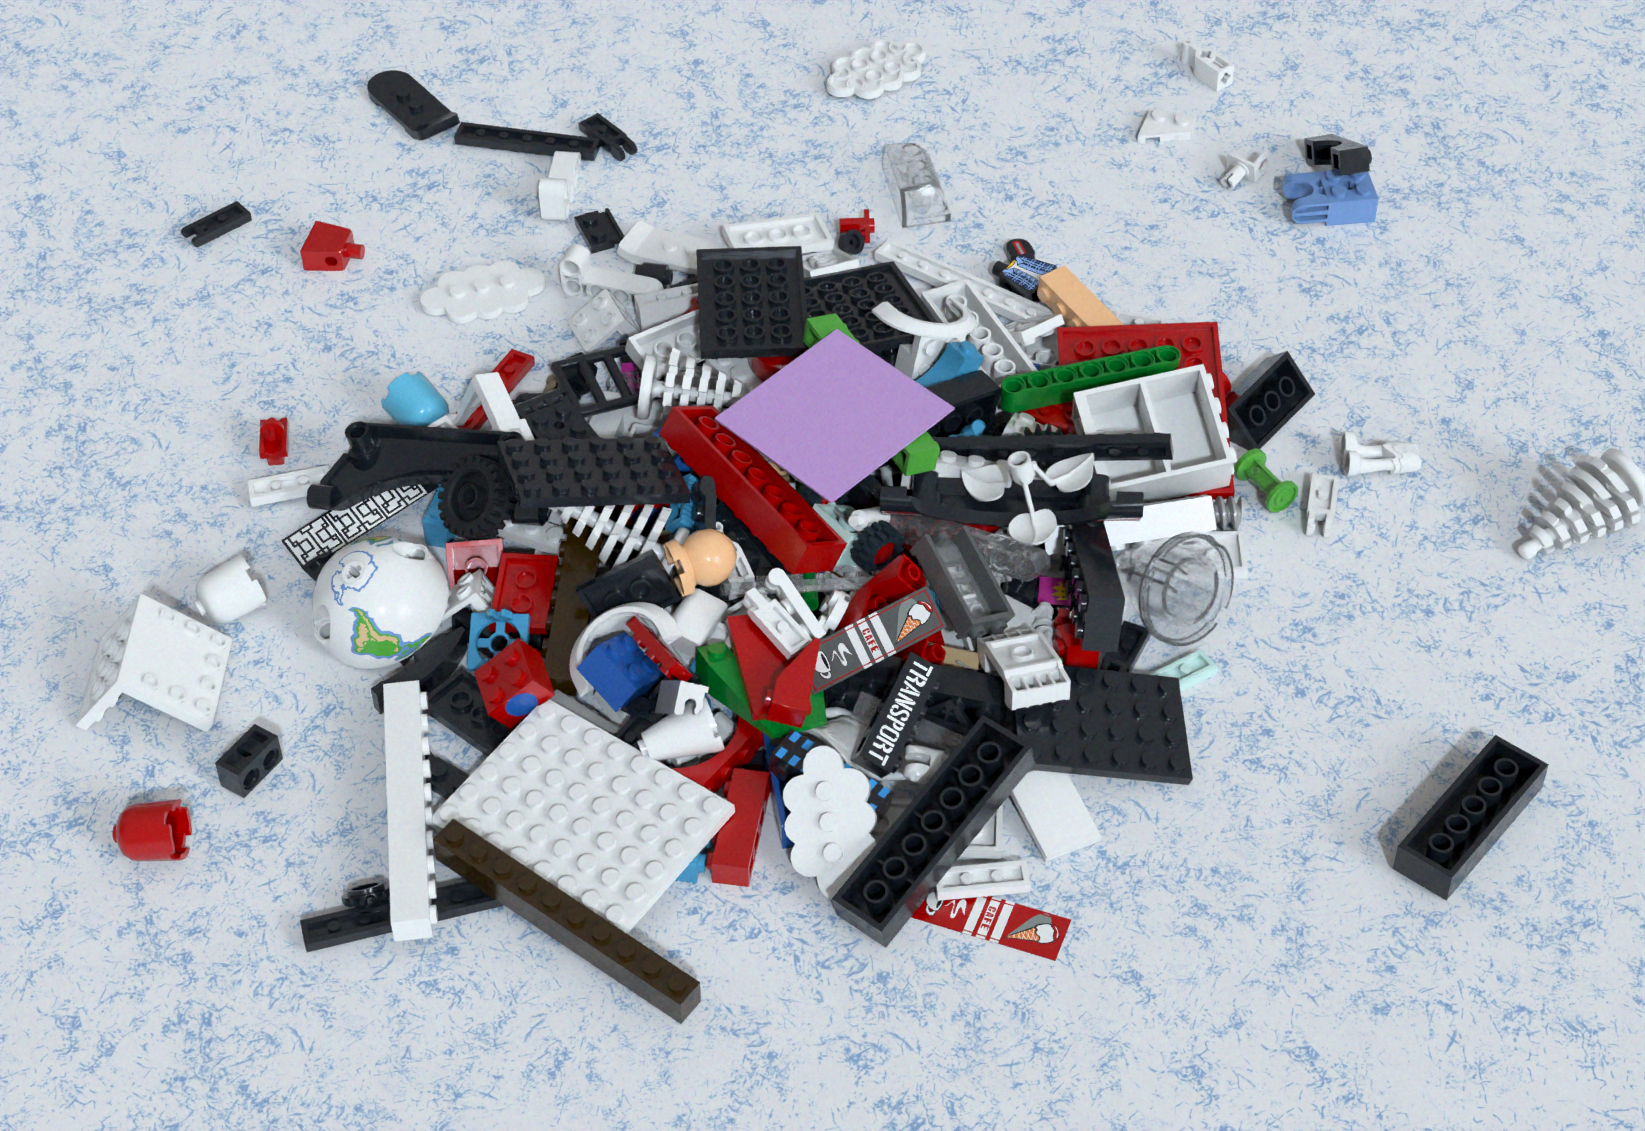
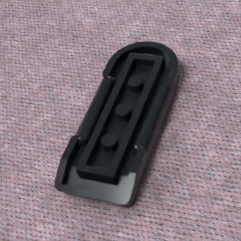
(410, 104)

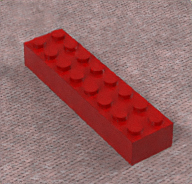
(753, 491)

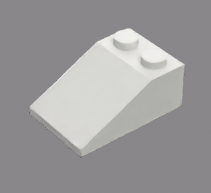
(828, 262)

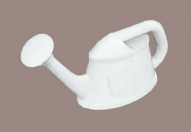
(844, 737)

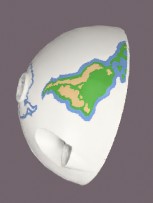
(378, 601)

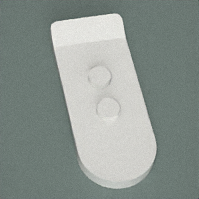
(660, 246)

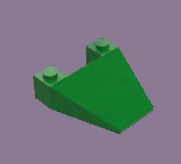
(719, 672)

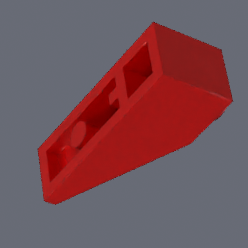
(792, 689)

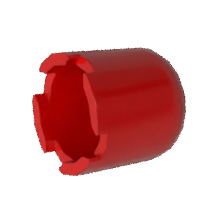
(153, 831)

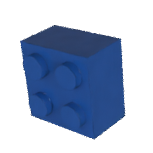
(620, 671)

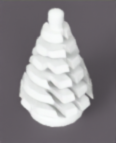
(686, 393)
(1594, 500)
(618, 531)

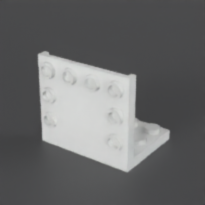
(160, 661)

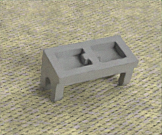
(674, 695)

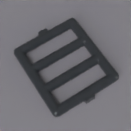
(582, 363)

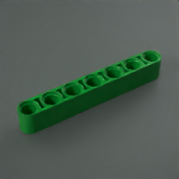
(1059, 383)

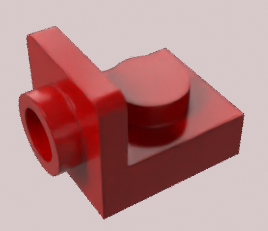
(863, 225)

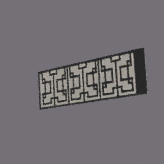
(339, 528)

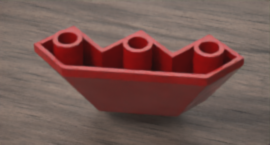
(889, 585)

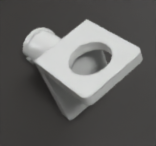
(1242, 168)

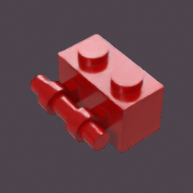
(1068, 647)

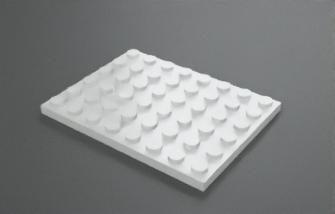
(587, 813)

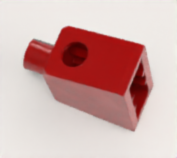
(329, 248)

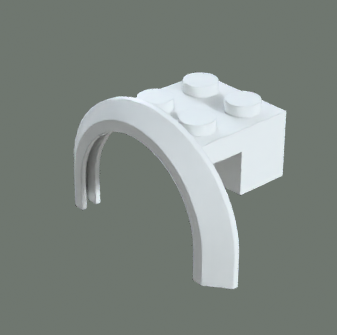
(930, 338)
(612, 624)

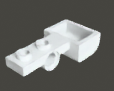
(700, 622)

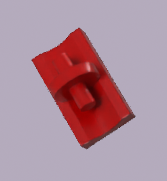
(273, 440)

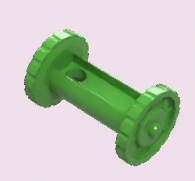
(1278, 493)

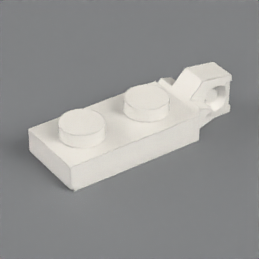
(776, 624)

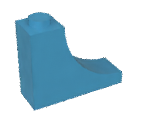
(956, 361)

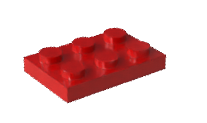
(525, 588)

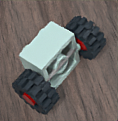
(870, 548)

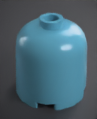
(414, 401)

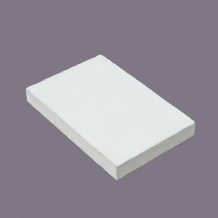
(1054, 813)

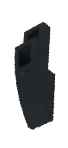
(431, 666)

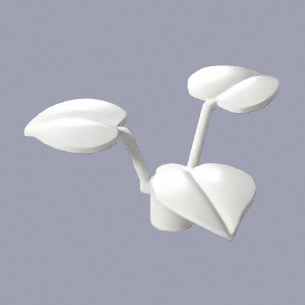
(1033, 527)

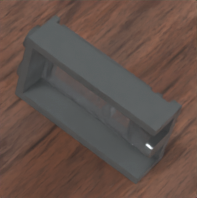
(963, 584)

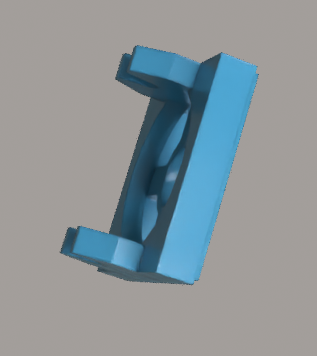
(481, 620)

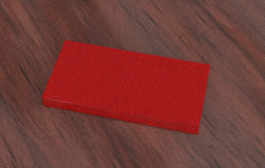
(757, 662)

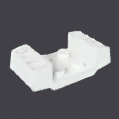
(1027, 666)

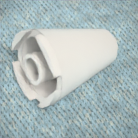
(682, 735)

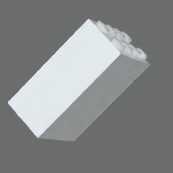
(1161, 403)

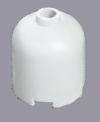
(228, 592)

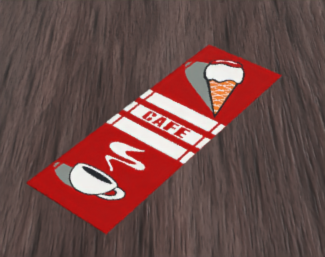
(998, 922)

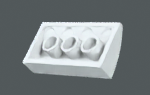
(679, 333)

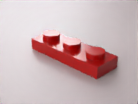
(658, 651)

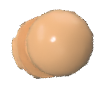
(702, 559)

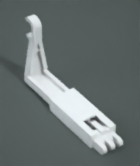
(492, 394)

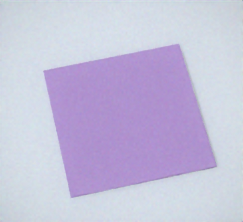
(834, 415)

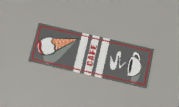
(876, 638)

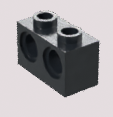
(249, 761)

